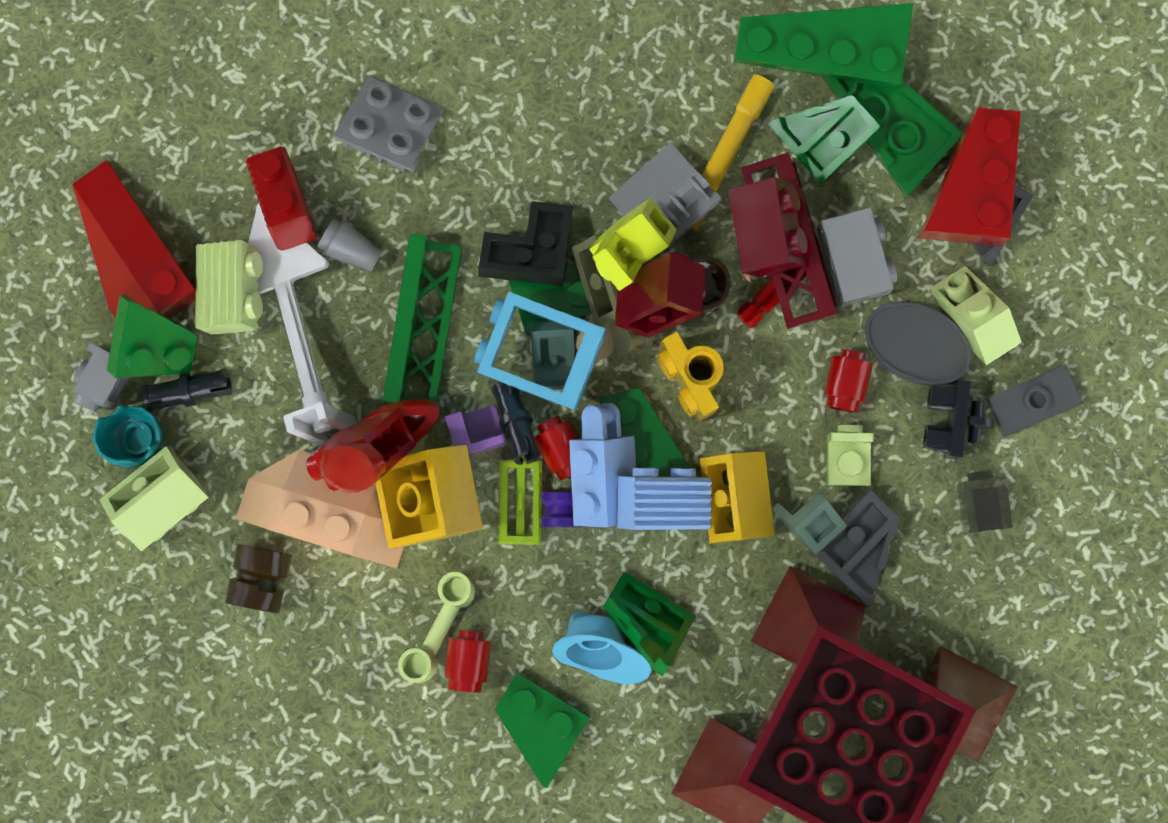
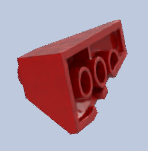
(128, 247)

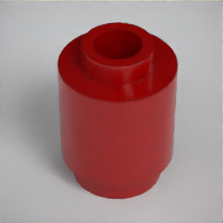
(847, 381)
(555, 446)
(467, 661)

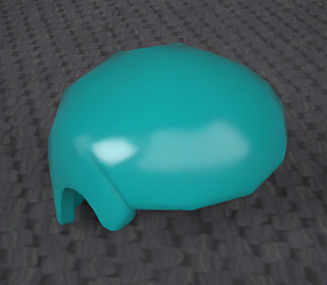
(128, 436)

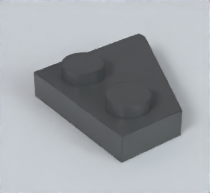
(862, 547)

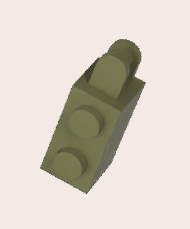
(603, 297)

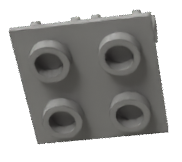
(388, 124)
(673, 186)

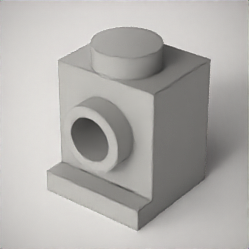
(96, 385)

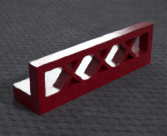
(815, 265)

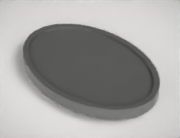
(918, 343)

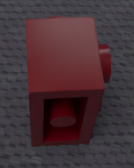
(768, 227)
(661, 295)

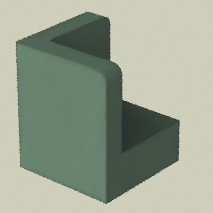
(813, 523)

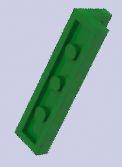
(407, 314)

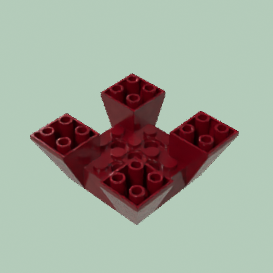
(829, 674)

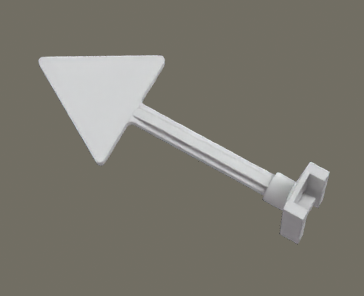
(279, 273)

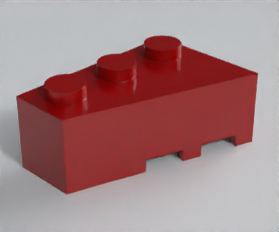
(979, 183)

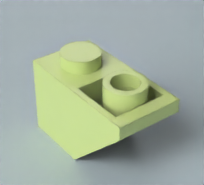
(978, 314)

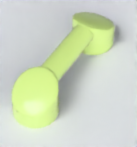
(423, 666)

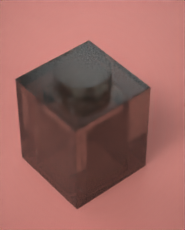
(984, 503)

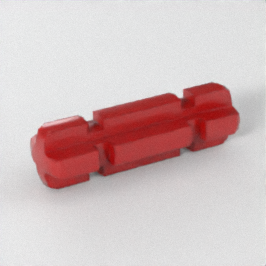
(764, 301)

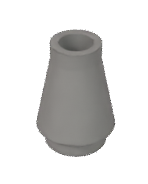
(348, 246)

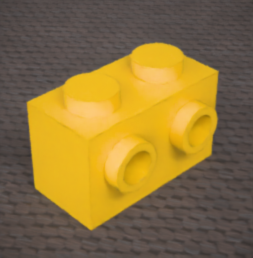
(738, 497)

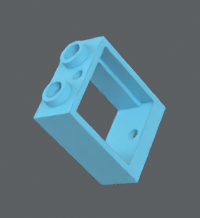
(581, 368)

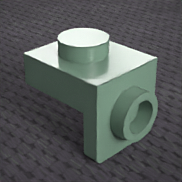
(552, 353)

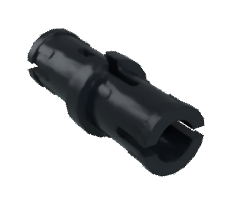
(187, 390)
(516, 423)

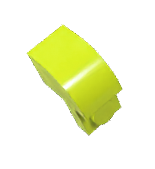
(632, 243)

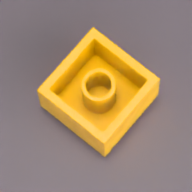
(429, 497)

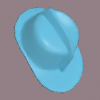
(600, 649)

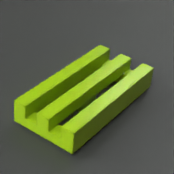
(520, 538)

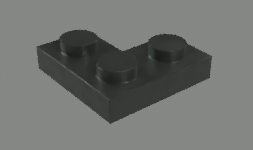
(533, 258)

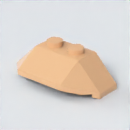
(297, 506)

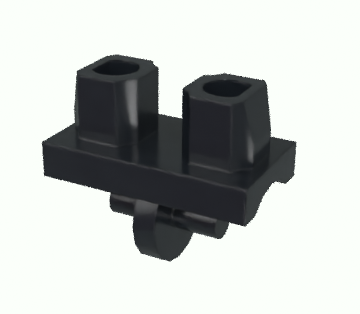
(955, 400)

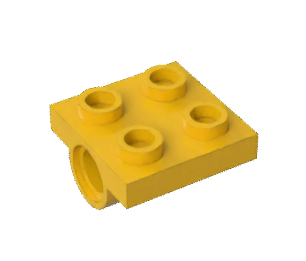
(694, 394)

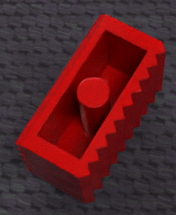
(281, 198)

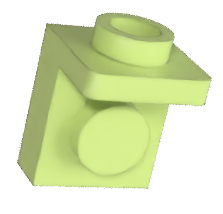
(849, 456)

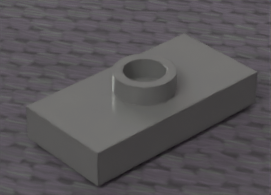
(1034, 400)

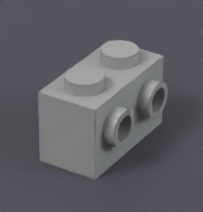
(857, 257)

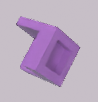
(476, 429)

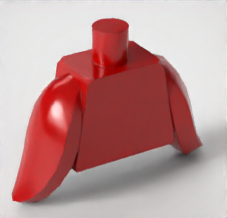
(369, 449)

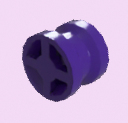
(557, 510)

